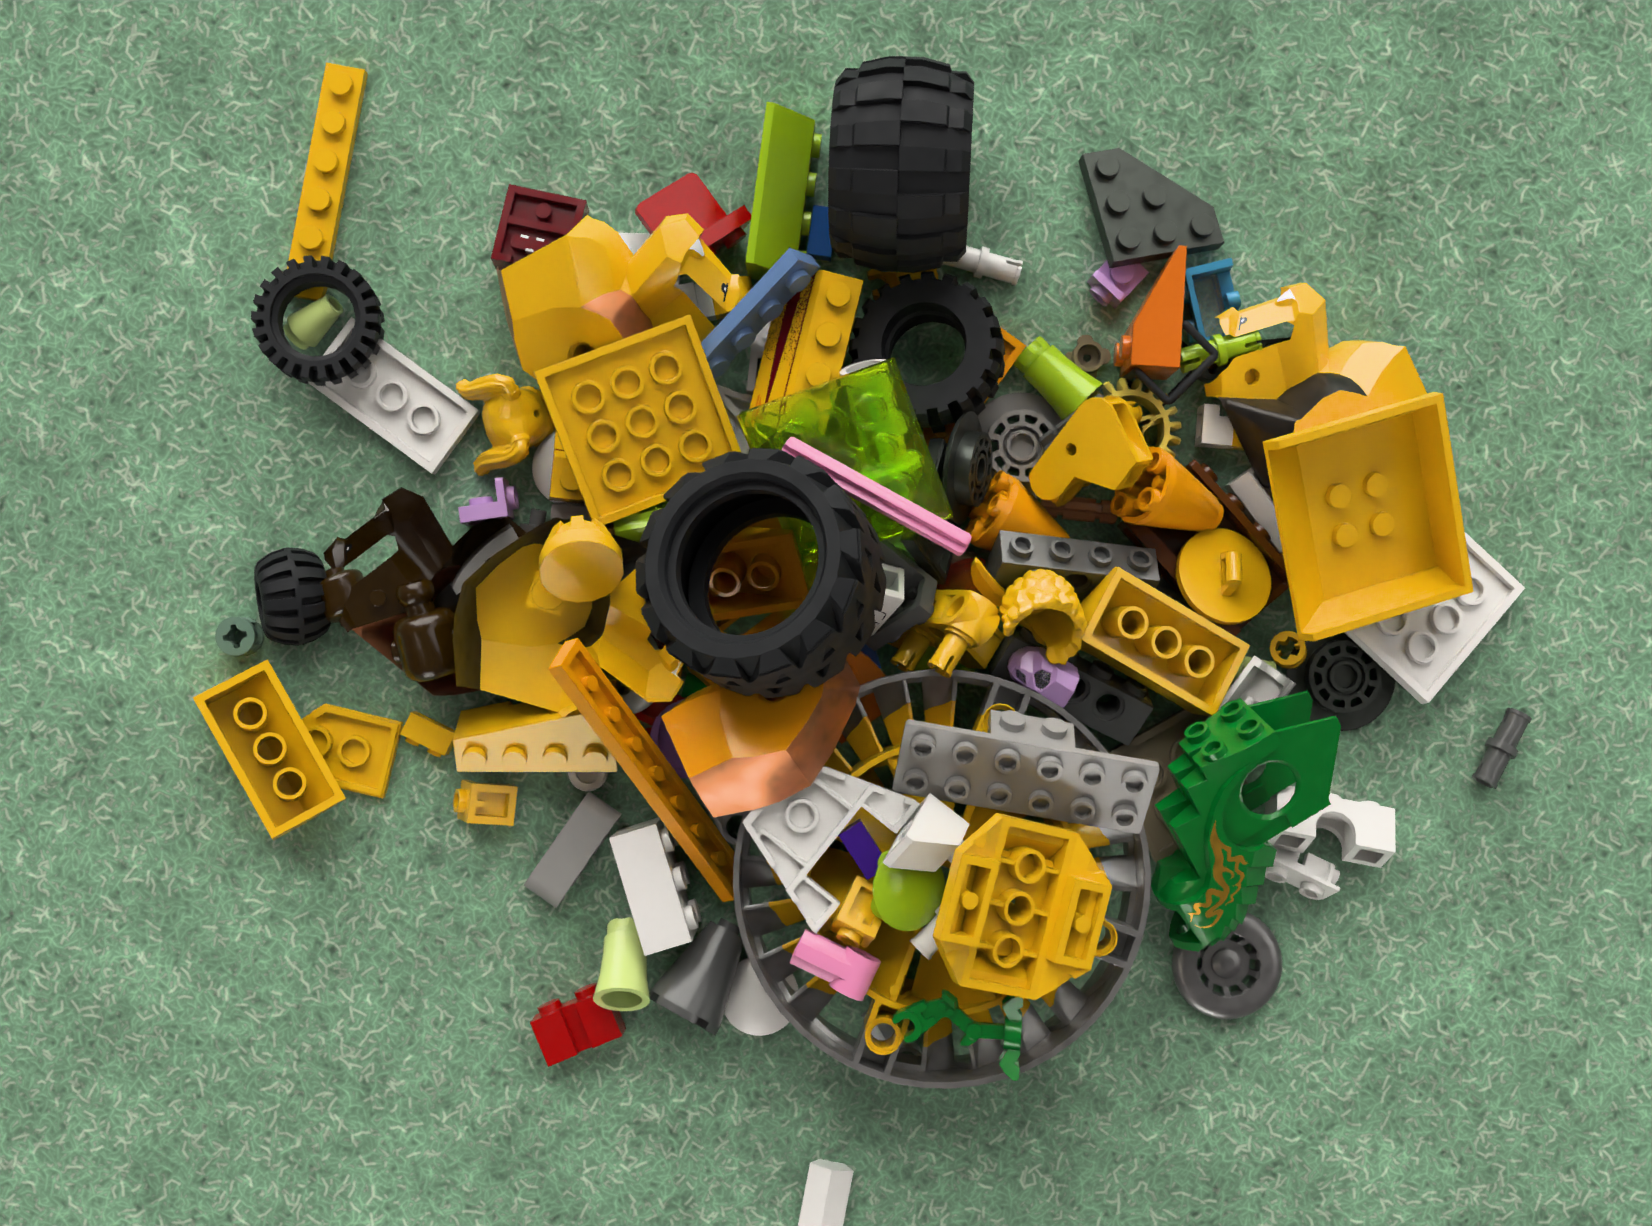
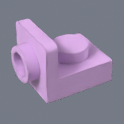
(1116, 283)
(484, 508)

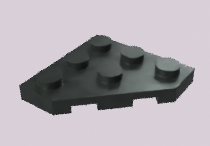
(1144, 212)

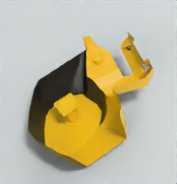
(514, 629)

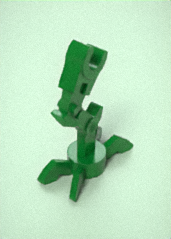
(927, 1013)

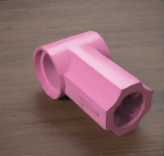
(845, 968)

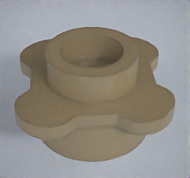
(1098, 355)

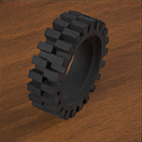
(293, 281)

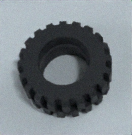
(946, 303)

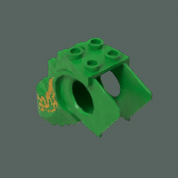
(1211, 817)

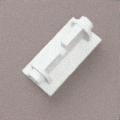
(1313, 877)

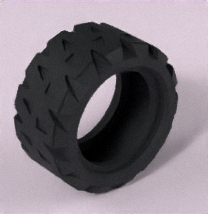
(700, 521)

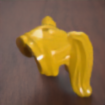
(507, 419)

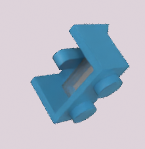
(1209, 294)

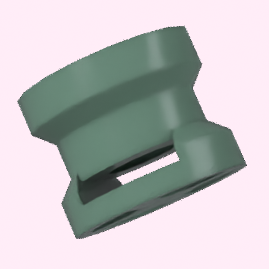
(249, 636)

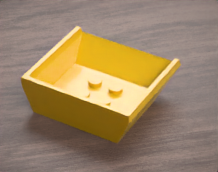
(1369, 516)

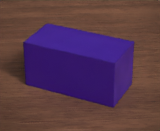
(861, 847)

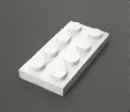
(402, 404)

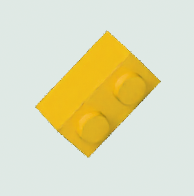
(429, 733)

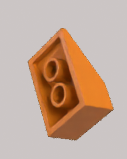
(1156, 330)

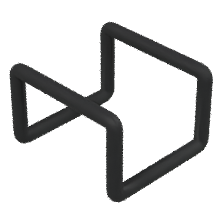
(1188, 380)

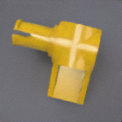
(1096, 447)
(961, 631)

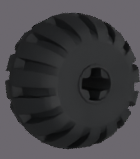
(291, 596)

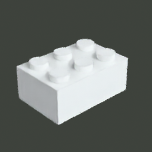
(655, 885)

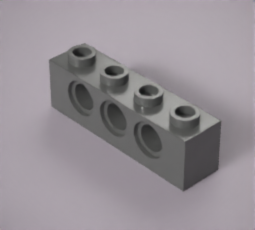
(1078, 561)
(1117, 718)

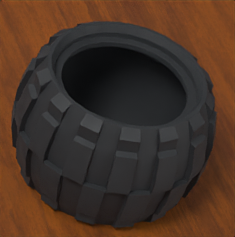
(900, 164)

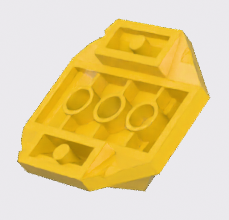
(1054, 917)

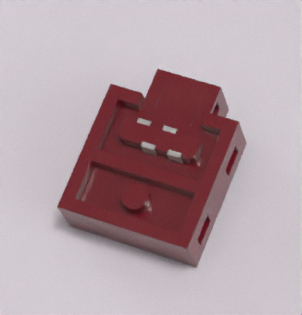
(533, 221)

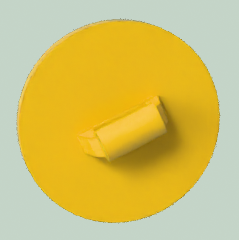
(1223, 576)

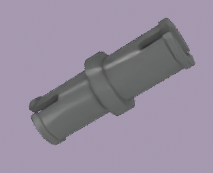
(1501, 748)

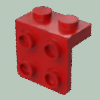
(693, 197)

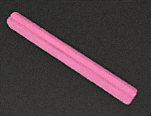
(884, 500)

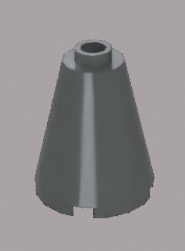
(702, 976)

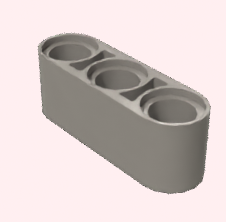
(572, 849)

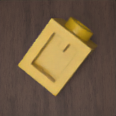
(485, 803)
(855, 920)

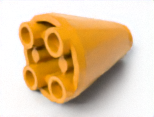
(1168, 498)
(1009, 508)

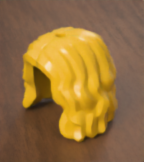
(1049, 610)

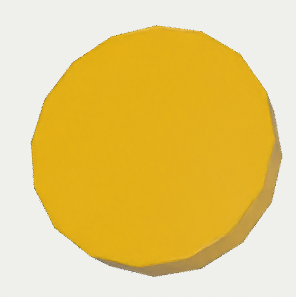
(580, 561)

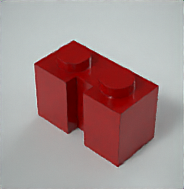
(574, 1026)

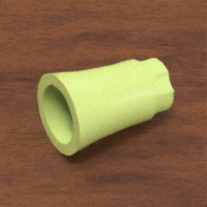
(623, 969)

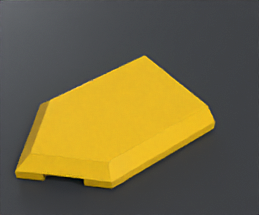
(356, 747)

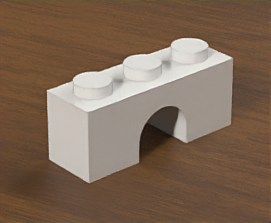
(1361, 827)

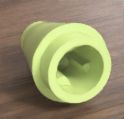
(312, 322)

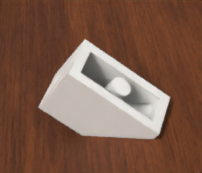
(927, 837)

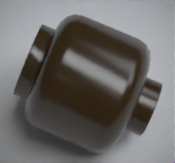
(337, 591)

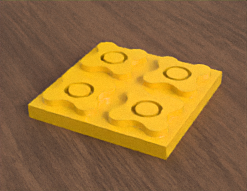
(637, 417)

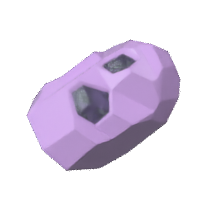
(1033, 671)

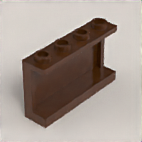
(1170, 541)

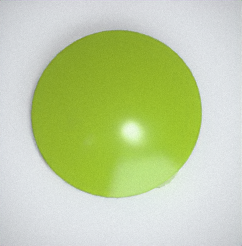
(906, 896)

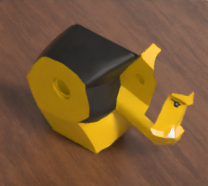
(1302, 378)

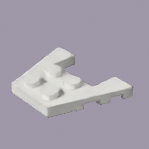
(805, 824)

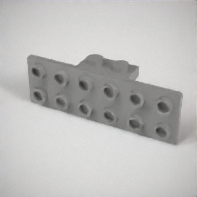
(1025, 769)

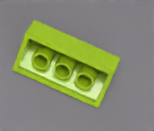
(782, 187)

